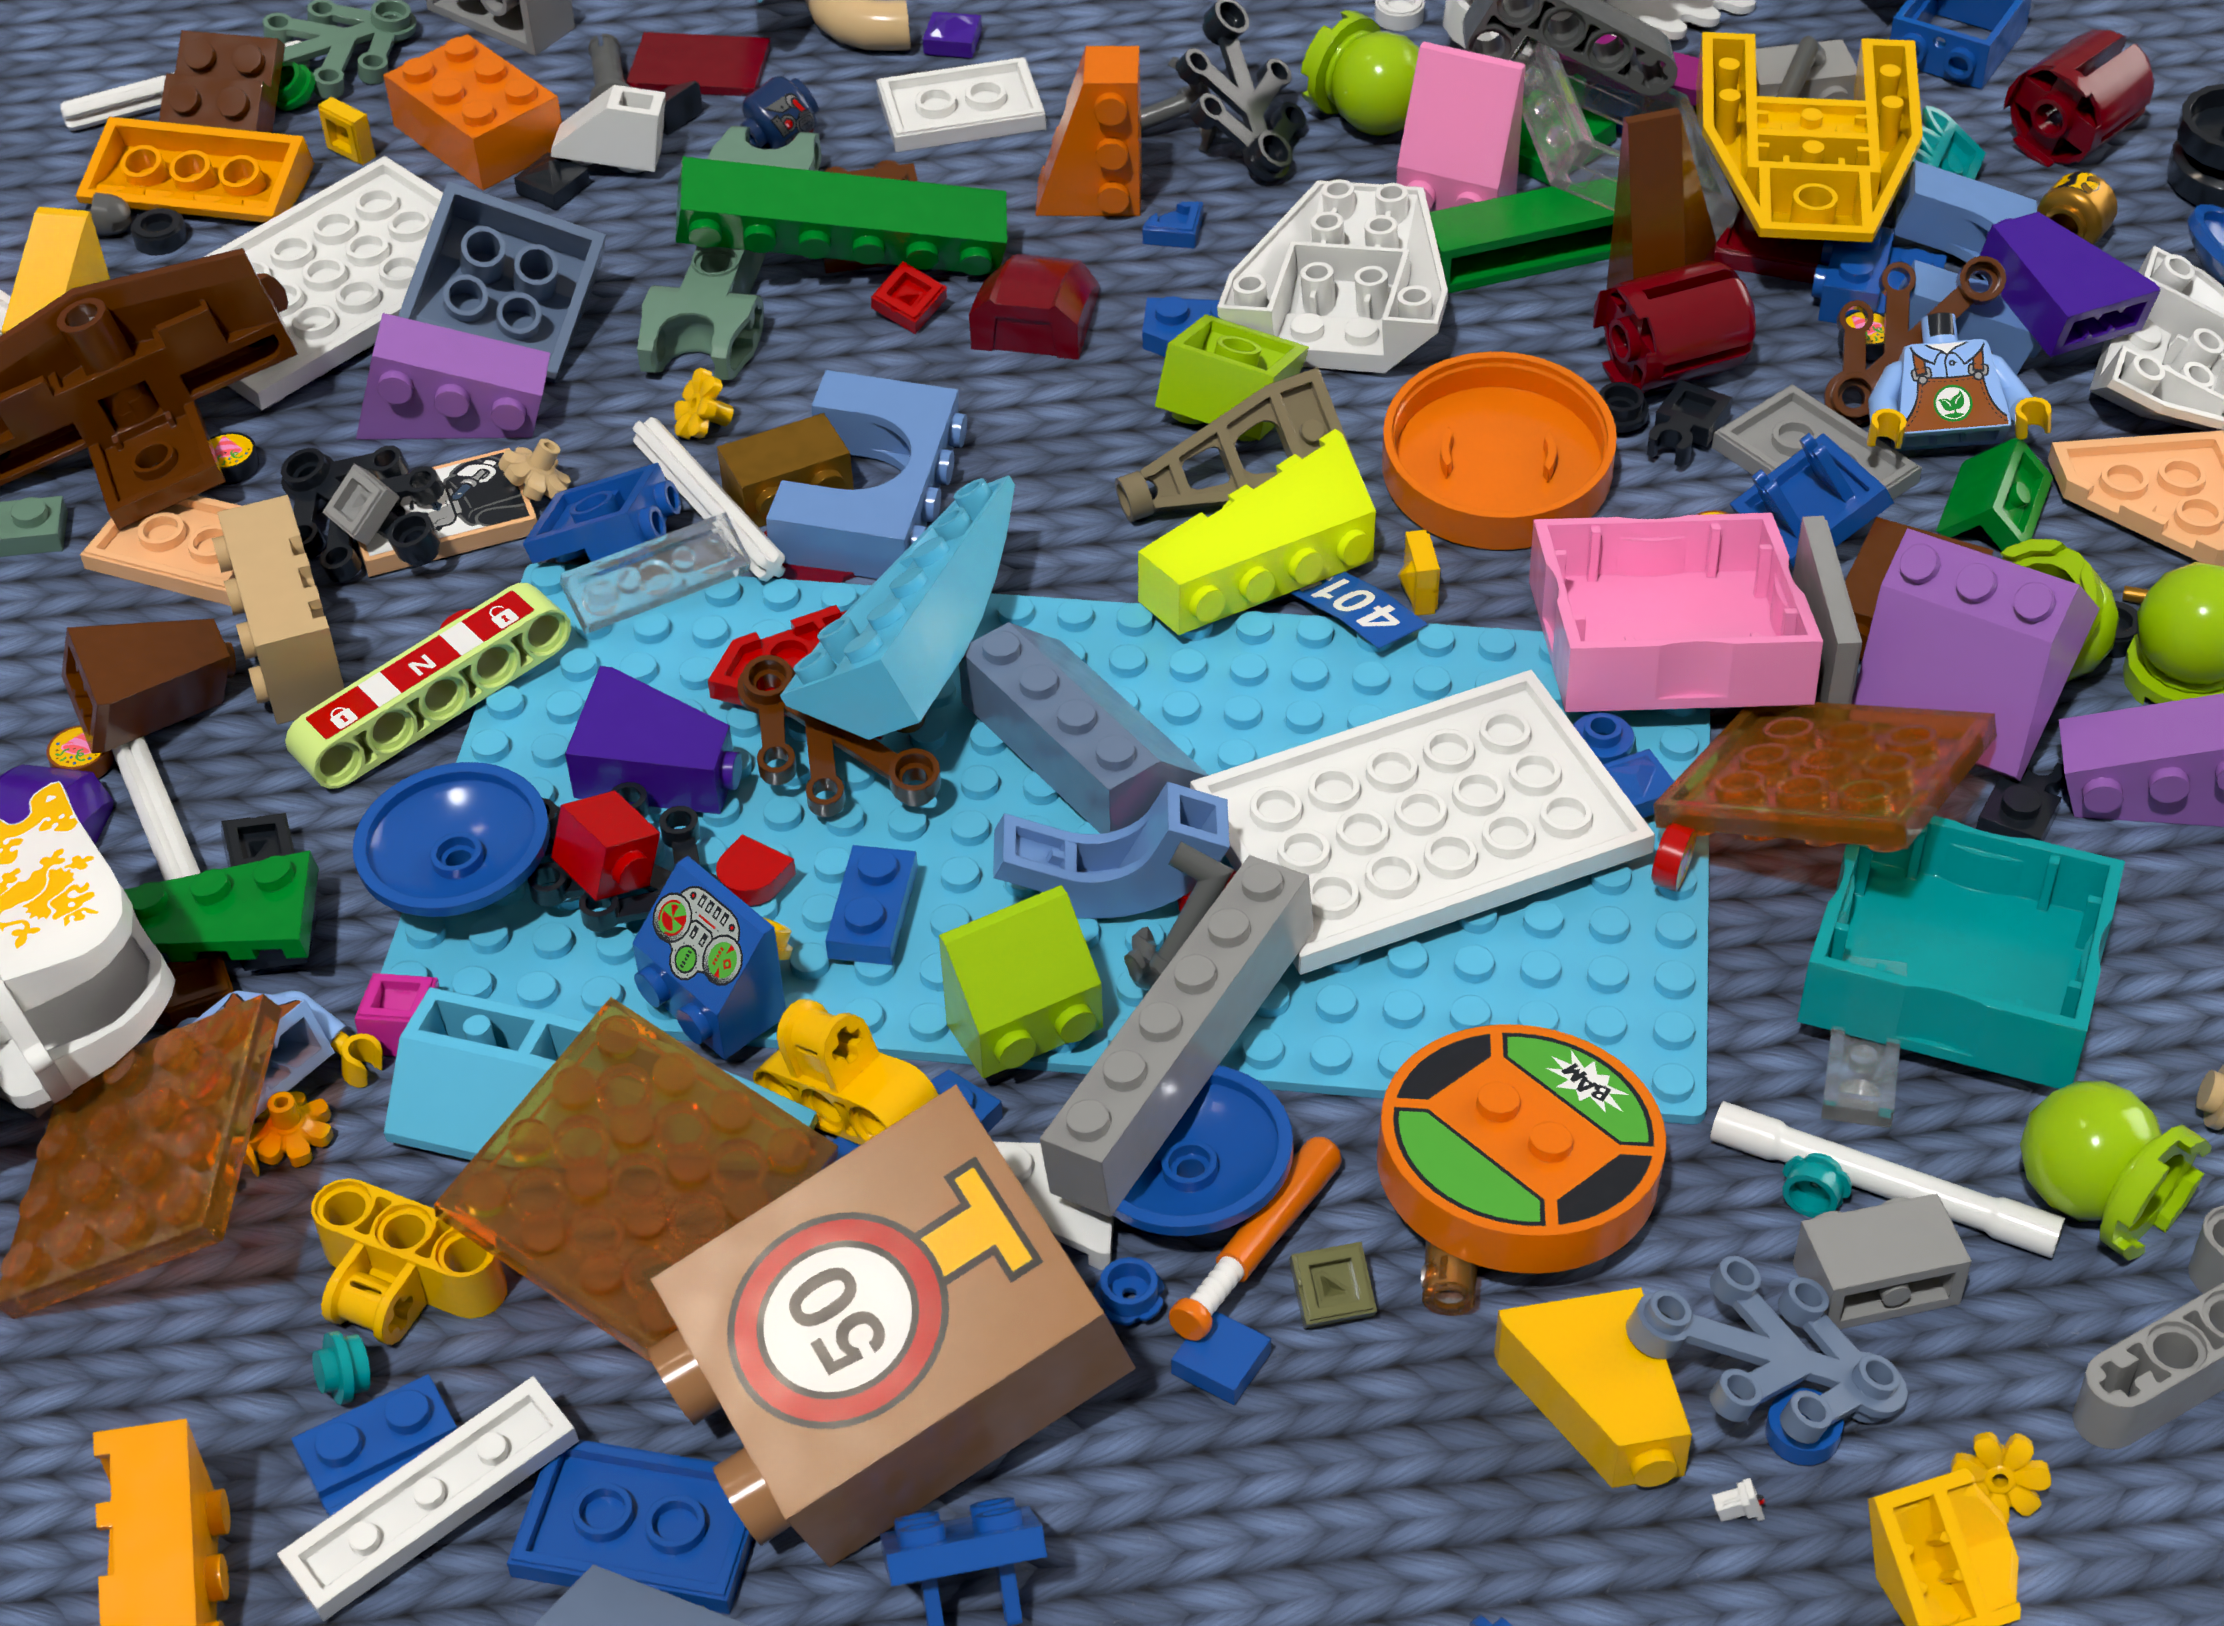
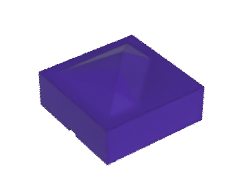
(952, 34)

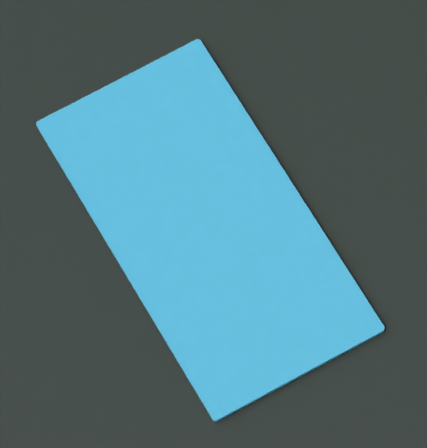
(1582, 958)

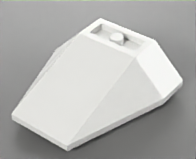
(1345, 275)
(2177, 360)

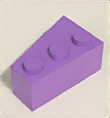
(449, 385)

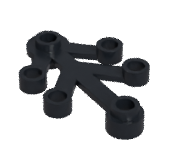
(1264, 151)
(315, 476)
(625, 909)

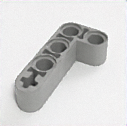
(2164, 1364)

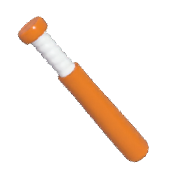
(1259, 1233)

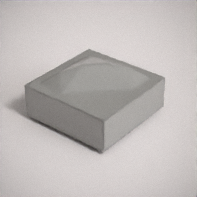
(360, 504)

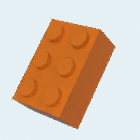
(473, 110)

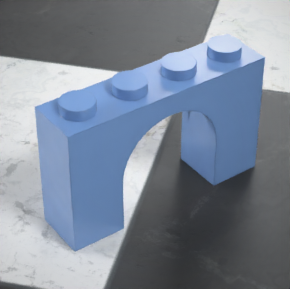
(1956, 217)
(873, 526)

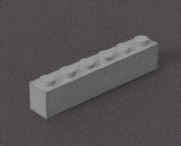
(1177, 1036)

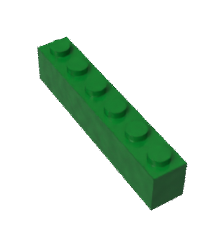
(840, 216)

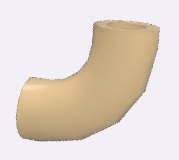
(864, 22)

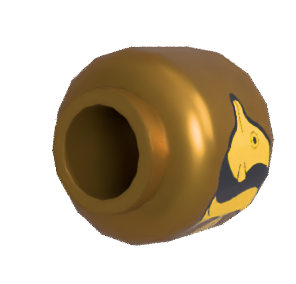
(2081, 205)

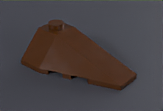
(1658, 201)

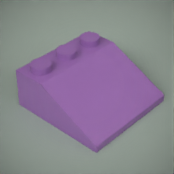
(1974, 638)

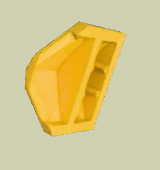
(1945, 1553)

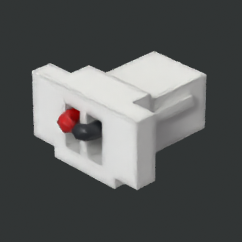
(1739, 1502)

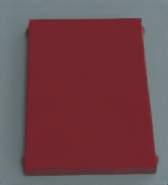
(715, 61)

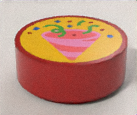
(1673, 856)

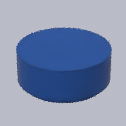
(1793, 1450)

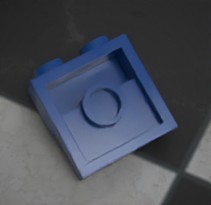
(1853, 271)
(604, 516)

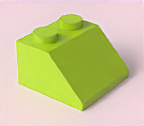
(1221, 365)
(1020, 982)

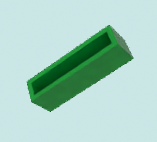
(1519, 237)

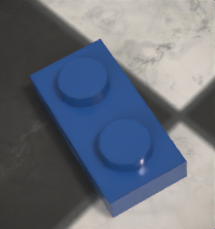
(871, 905)

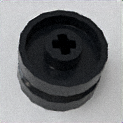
(2198, 152)

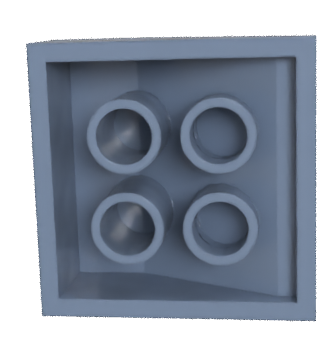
(504, 273)

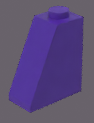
(2066, 286)
(650, 740)

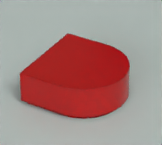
(754, 870)

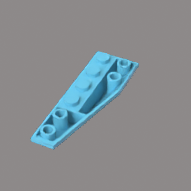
(912, 626)
(473, 1062)

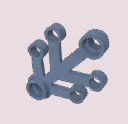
(1859, 1381)

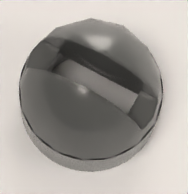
(110, 214)

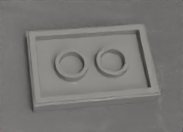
(1772, 434)
(1822, 582)

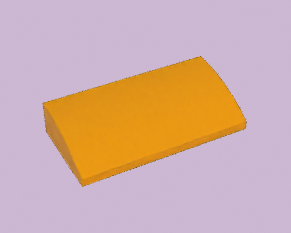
(197, 169)

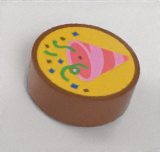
(72, 752)

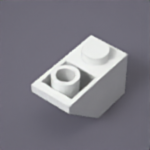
(615, 130)

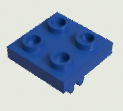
(1816, 483)
(991, 1537)

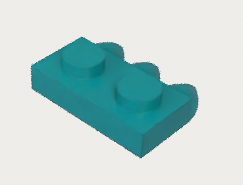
(1948, 145)

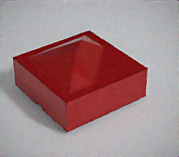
(909, 297)

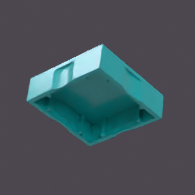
(1994, 942)

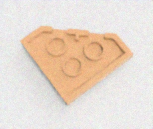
(2152, 485)

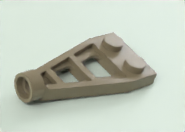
(1296, 407)

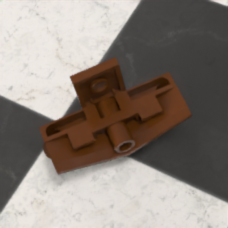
(123, 371)

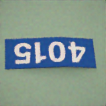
(1362, 608)

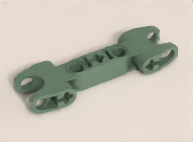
(714, 302)

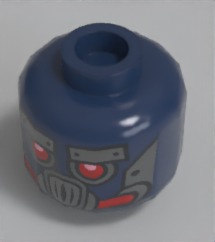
(779, 112)

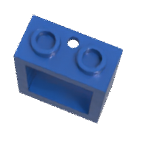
(1961, 55)

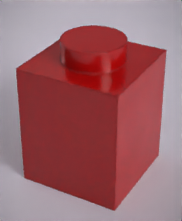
(605, 845)

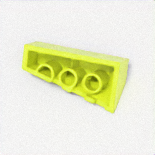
(1263, 541)

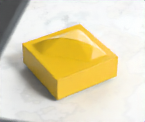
(346, 131)
(1420, 572)

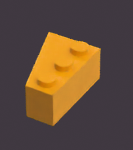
(160, 1529)

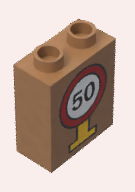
(882, 1333)

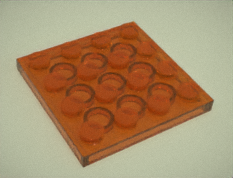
(1828, 773)
(141, 1159)
(624, 1170)

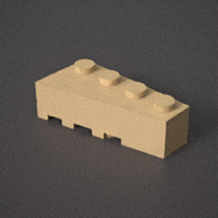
(280, 606)

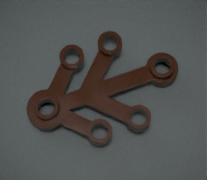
(1896, 329)
(821, 736)

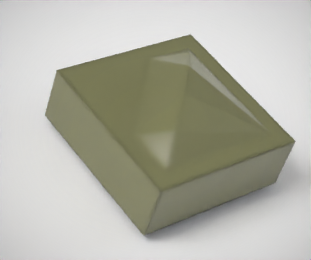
(1332, 1285)

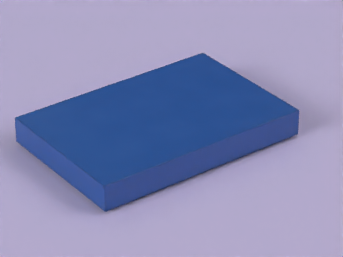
(636, 1516)

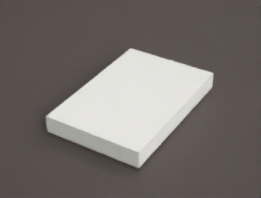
(961, 104)

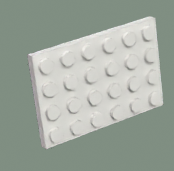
(342, 266)
(1431, 815)

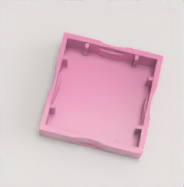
(1673, 613)

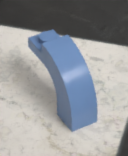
(1119, 869)

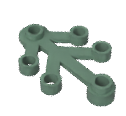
(386, 24)

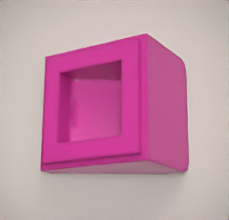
(389, 1007)

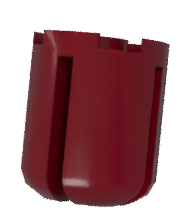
(2079, 97)
(1676, 325)

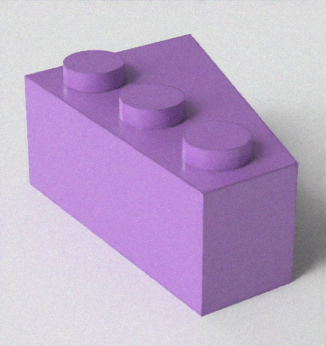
(2148, 762)

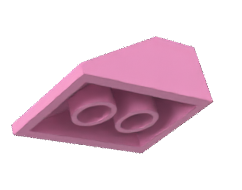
(1462, 127)

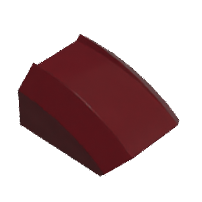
(1035, 307)

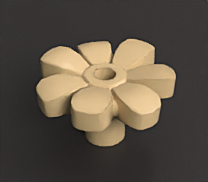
(535, 470)

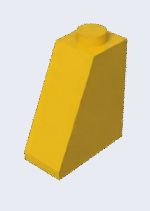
(58, 256)
(1597, 1385)

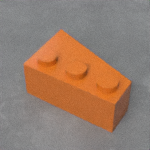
(1098, 143)

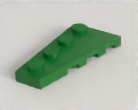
(232, 909)

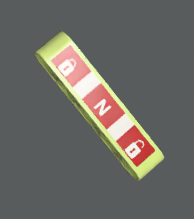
(427, 685)

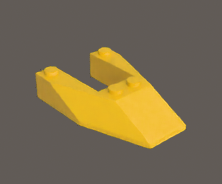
(1810, 161)

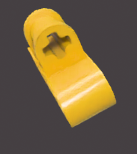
(840, 1074)
(397, 1260)

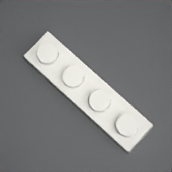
(428, 1498)

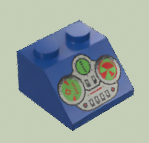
(709, 961)

